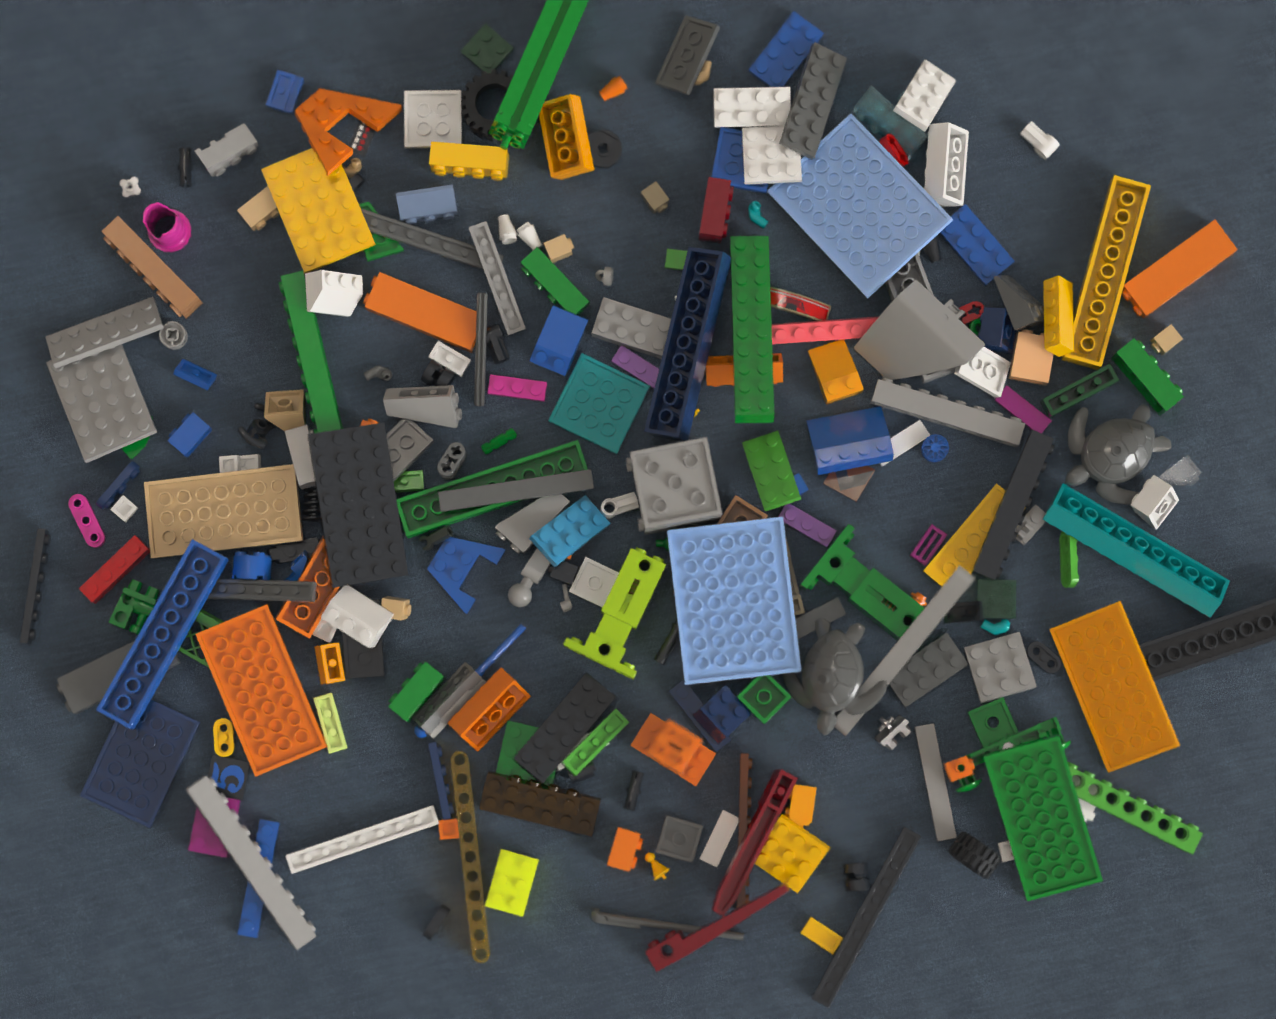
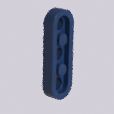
(118, 486)

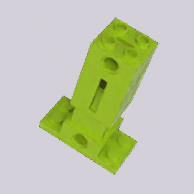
(622, 612)

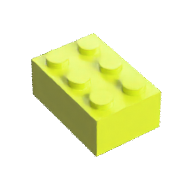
(512, 882)

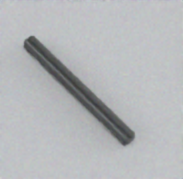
(480, 353)

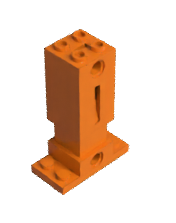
(673, 748)

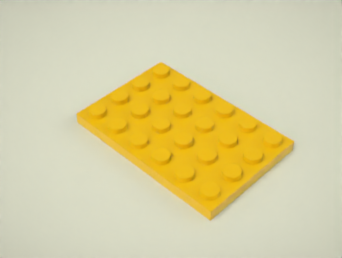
(317, 210)

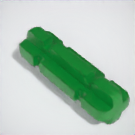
(499, 441)

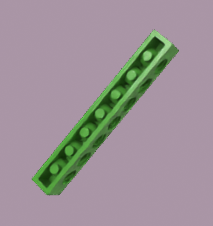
(1191, 834)

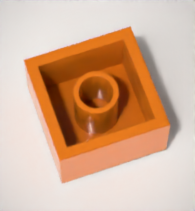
(624, 849)

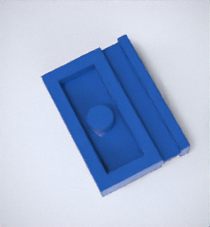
(284, 92)

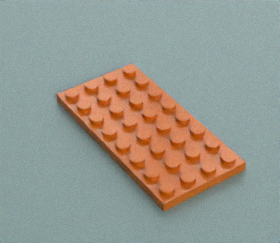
(261, 690)

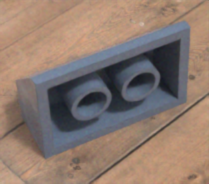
(427, 204)

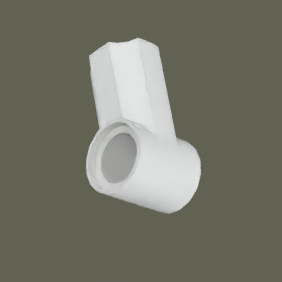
(1042, 143)
(621, 504)

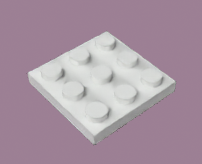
(432, 117)
(767, 159)

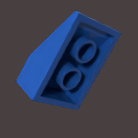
(559, 340)

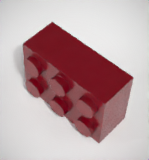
(716, 210)

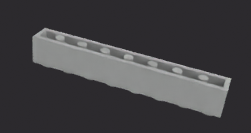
(948, 413)

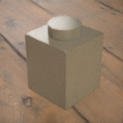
(655, 198)

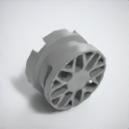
(173, 335)

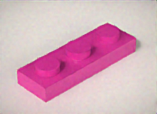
(517, 388)

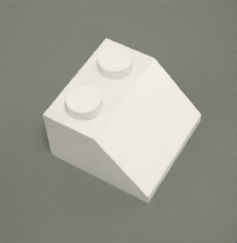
(1154, 501)

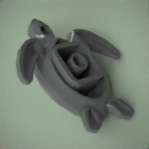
(1113, 452)
(833, 676)

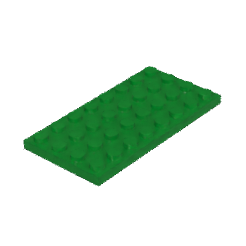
(1043, 817)

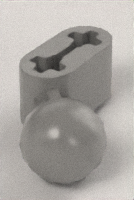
(534, 570)

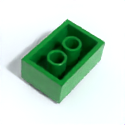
(416, 691)

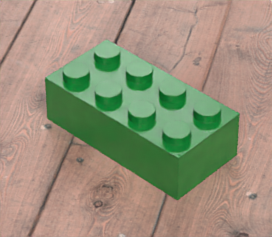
(1147, 376)

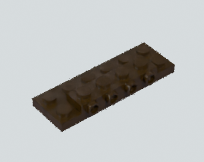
(540, 803)

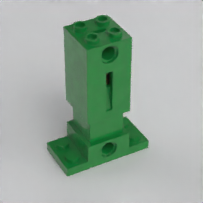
(866, 589)

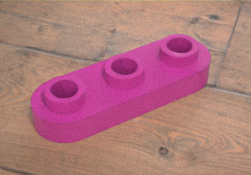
(90, 528)

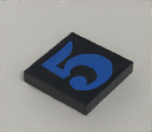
(229, 776)

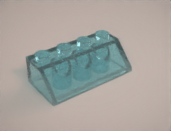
(882, 119)

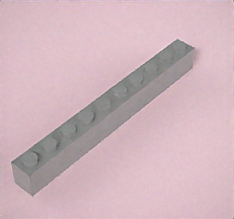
(250, 862)

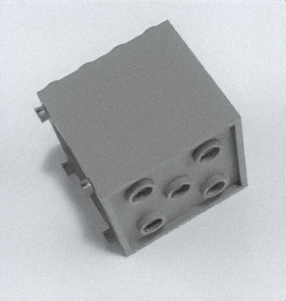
(675, 486)

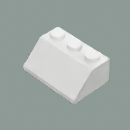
(333, 292)
(357, 616)

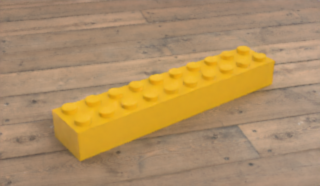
(1107, 270)

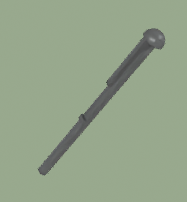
(635, 922)

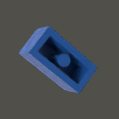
(189, 434)

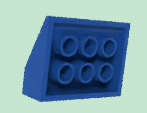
(850, 440)

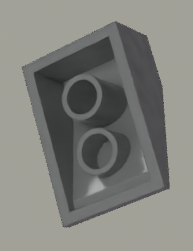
(1019, 303)

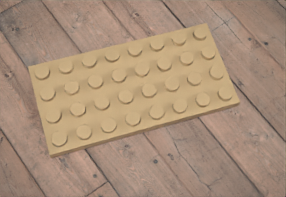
(223, 510)

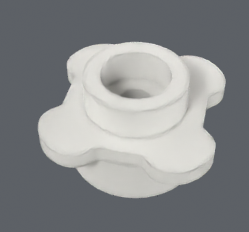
(135, 190)

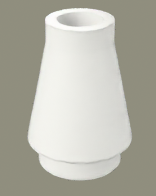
(507, 232)
(529, 236)

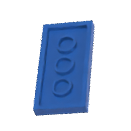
(785, 51)
(976, 245)

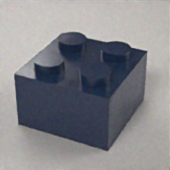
(721, 714)

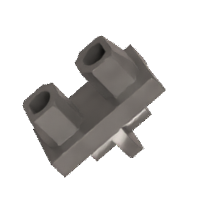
(890, 728)

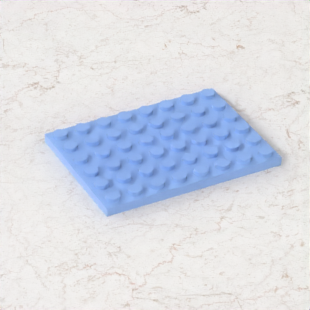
(861, 206)
(734, 600)

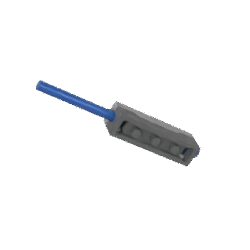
(456, 692)

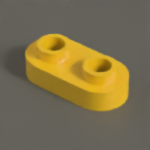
(223, 737)

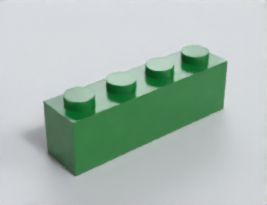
(554, 282)

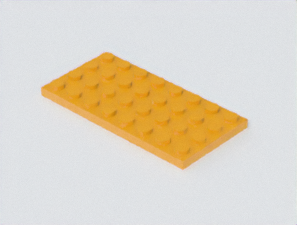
(1114, 687)

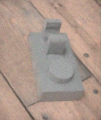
(1031, 524)

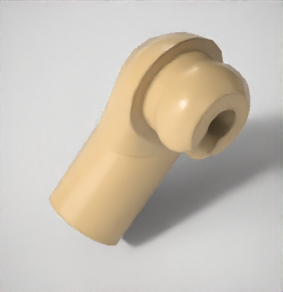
(704, 73)
(354, 167)

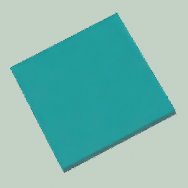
(599, 403)

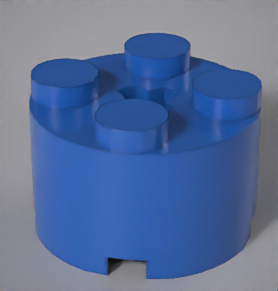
(252, 567)

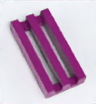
(919, 558)

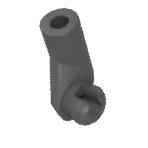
(378, 371)

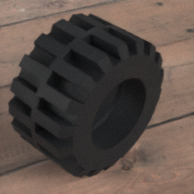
(974, 855)

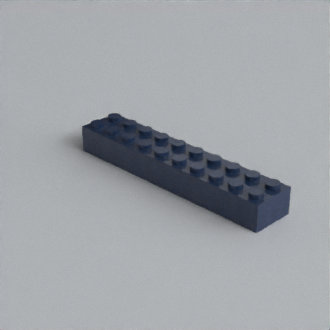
(688, 344)

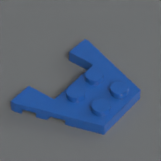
(454, 563)

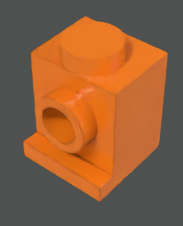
(952, 771)

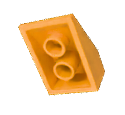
(835, 371)

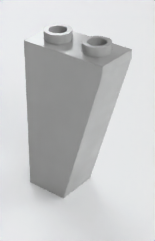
(424, 404)
(529, 520)

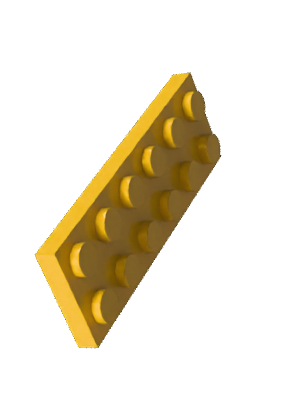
(967, 541)

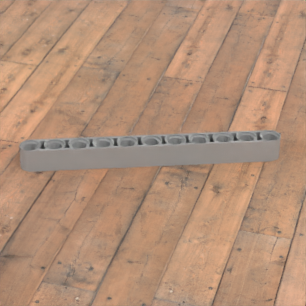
(910, 640)

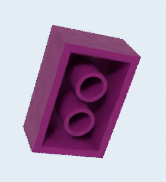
(204, 838)

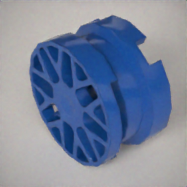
(934, 448)

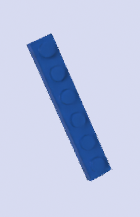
(253, 905)

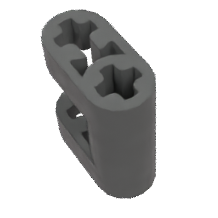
(458, 460)

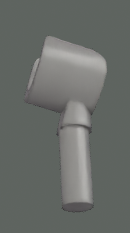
(566, 605)

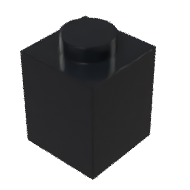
(564, 572)

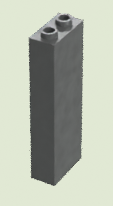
(89, 683)

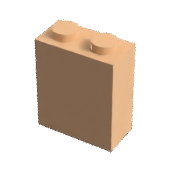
(1030, 359)

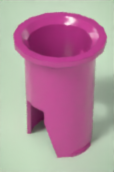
(176, 237)

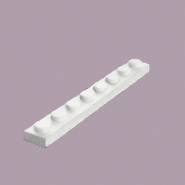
(362, 839)

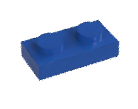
(195, 374)

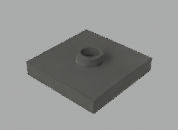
(679, 839)

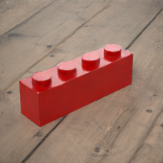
(115, 569)

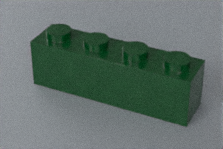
(1079, 391)

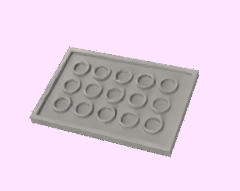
(102, 402)

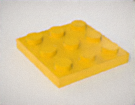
(791, 853)

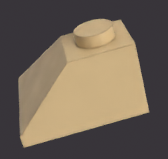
(286, 409)

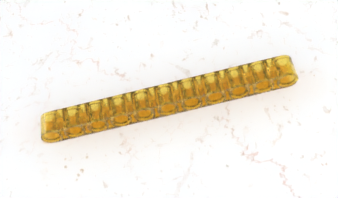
(468, 866)

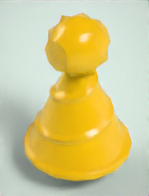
(658, 869)

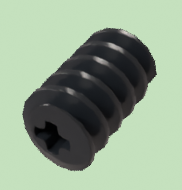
(312, 512)

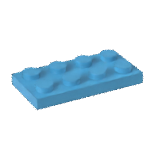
(569, 531)

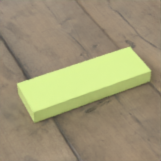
(330, 723)

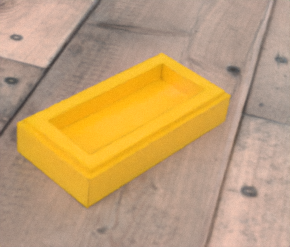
(821, 935)

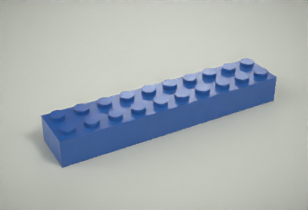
(162, 634)

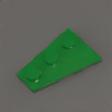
(384, 246)

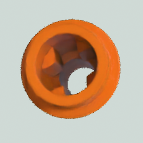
(613, 88)

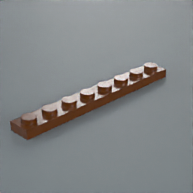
(744, 820)

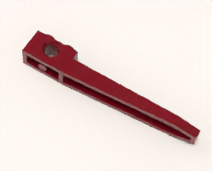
(768, 812)
(687, 944)

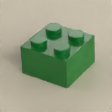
(764, 697)

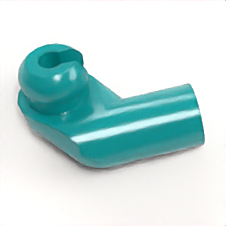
(755, 216)
(996, 629)

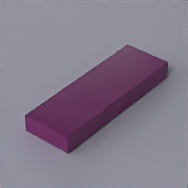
(1023, 410)

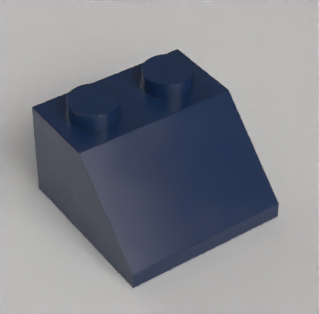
(997, 330)

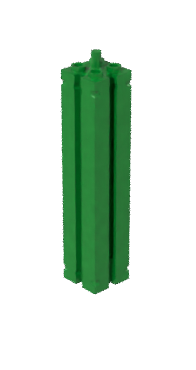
(536, 72)

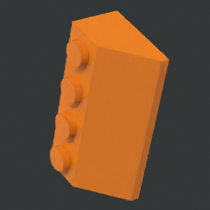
(489, 709)

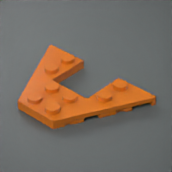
(327, 108)

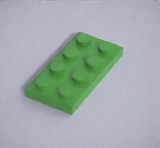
(771, 471)

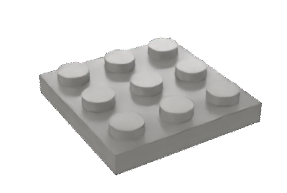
(1000, 667)

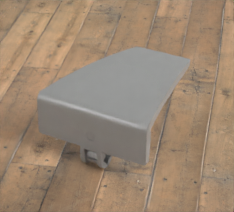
(918, 336)

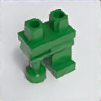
(134, 602)

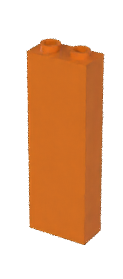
(1178, 269)
(422, 311)

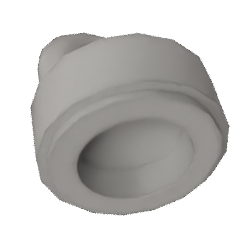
(607, 279)

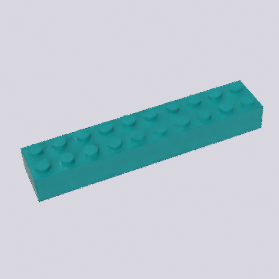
(1136, 550)

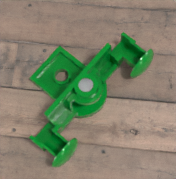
(1002, 736)

